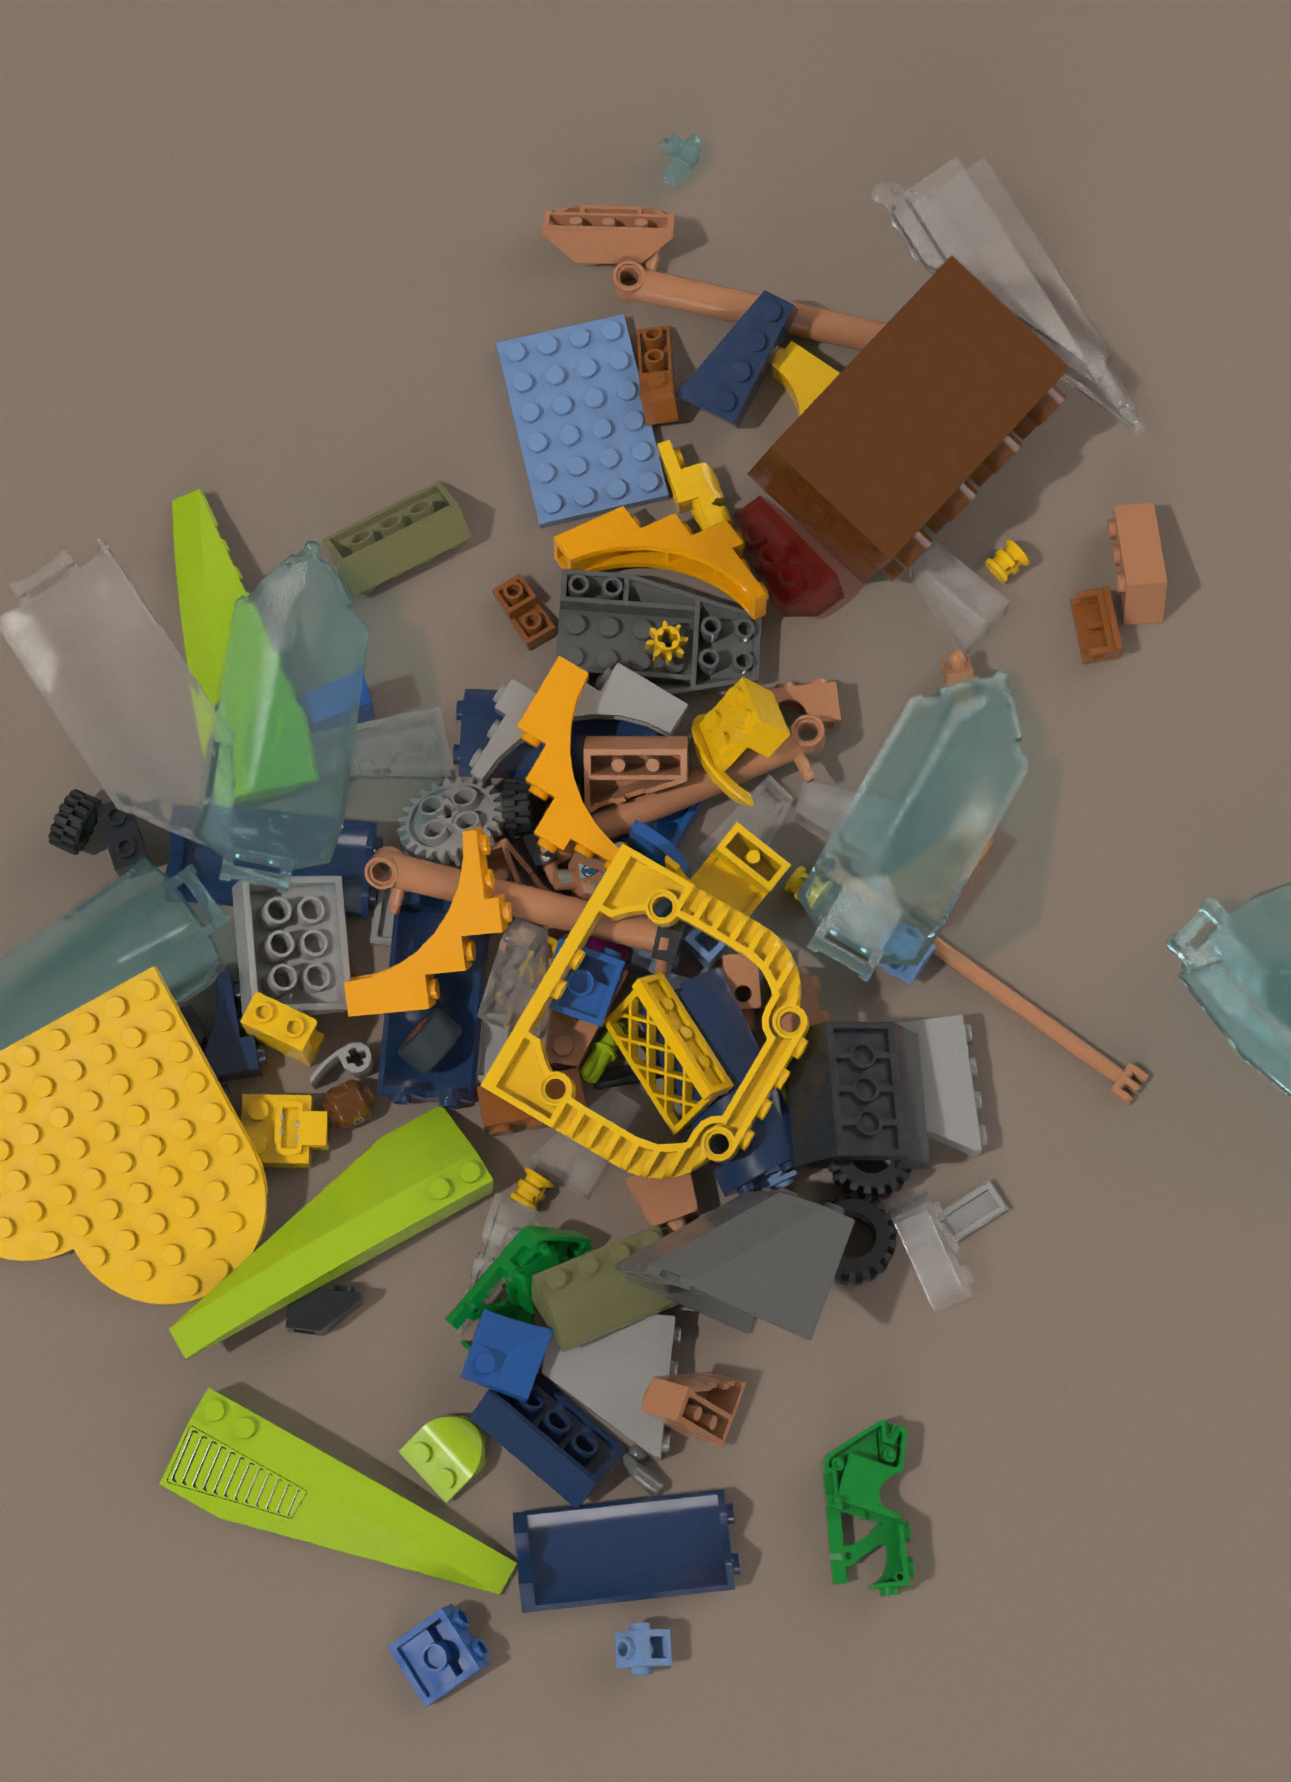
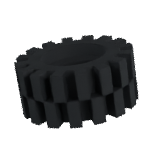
(520, 808)
(74, 822)

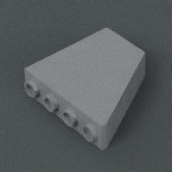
(948, 1083)
(614, 1372)

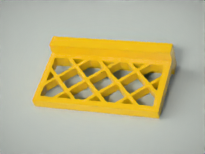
(681, 1040)

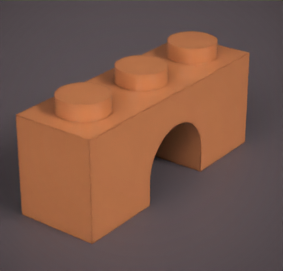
(814, 698)

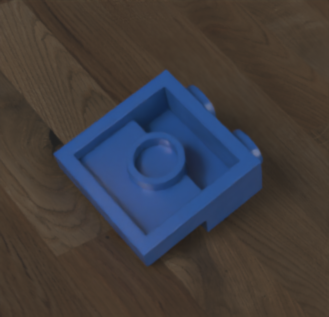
(590, 985)
(440, 1654)

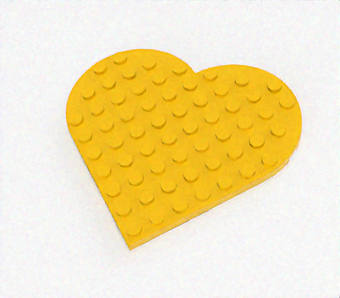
(126, 1150)

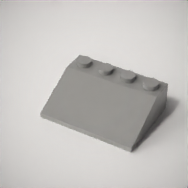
(293, 943)

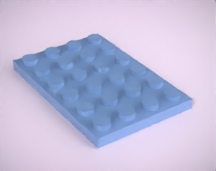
(581, 421)

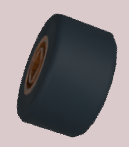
(429, 1041)

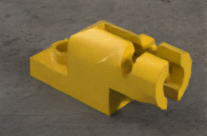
(693, 488)

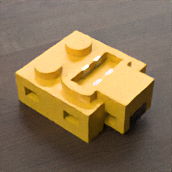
(285, 1128)

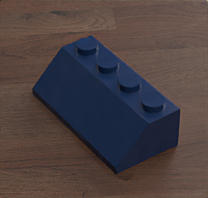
(551, 1438)

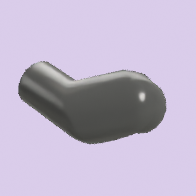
(638, 1473)

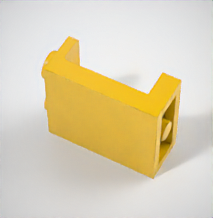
(282, 1029)

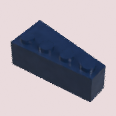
(738, 364)

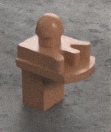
(958, 669)

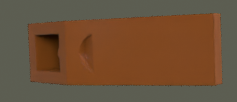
(657, 375)

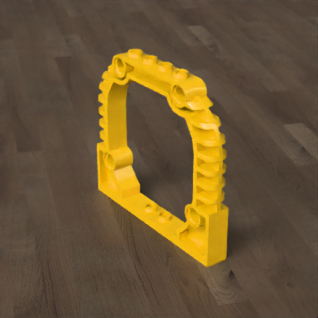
(626, 890)

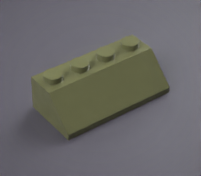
(397, 539)
(593, 1299)

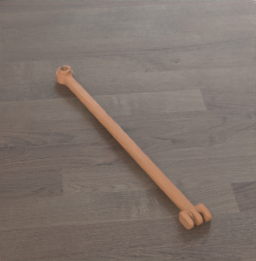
(1043, 1022)

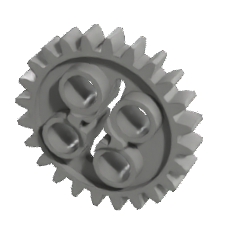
(437, 819)

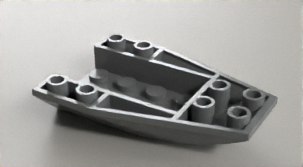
(609, 620)

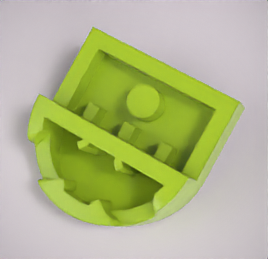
(447, 1453)

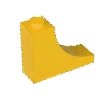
(801, 375)

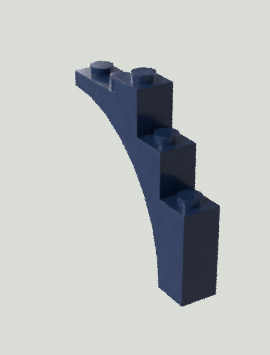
(227, 1050)

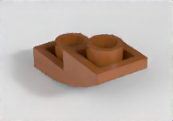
(524, 611)

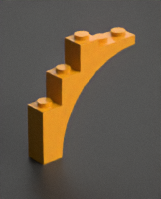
(666, 544)
(550, 723)
(472, 912)

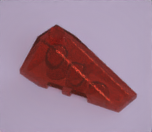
(790, 569)

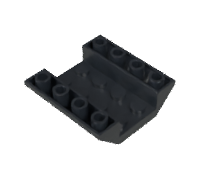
(857, 1096)

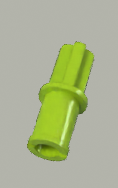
(601, 1055)

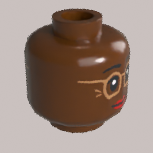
(349, 1104)

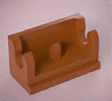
(1096, 625)

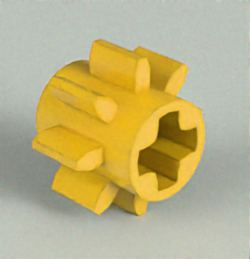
(659, 649)

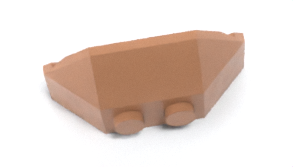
(608, 232)

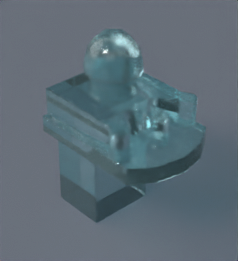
(684, 156)

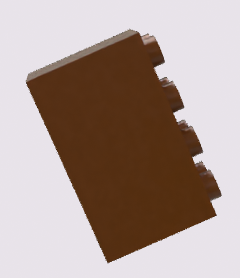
(912, 424)

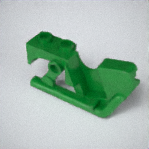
(526, 1254)
(852, 1486)

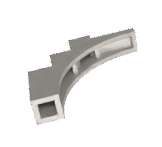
(622, 697)

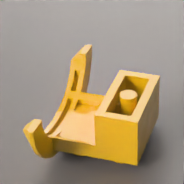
(741, 720)
(737, 870)

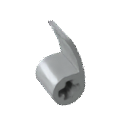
(344, 1056)

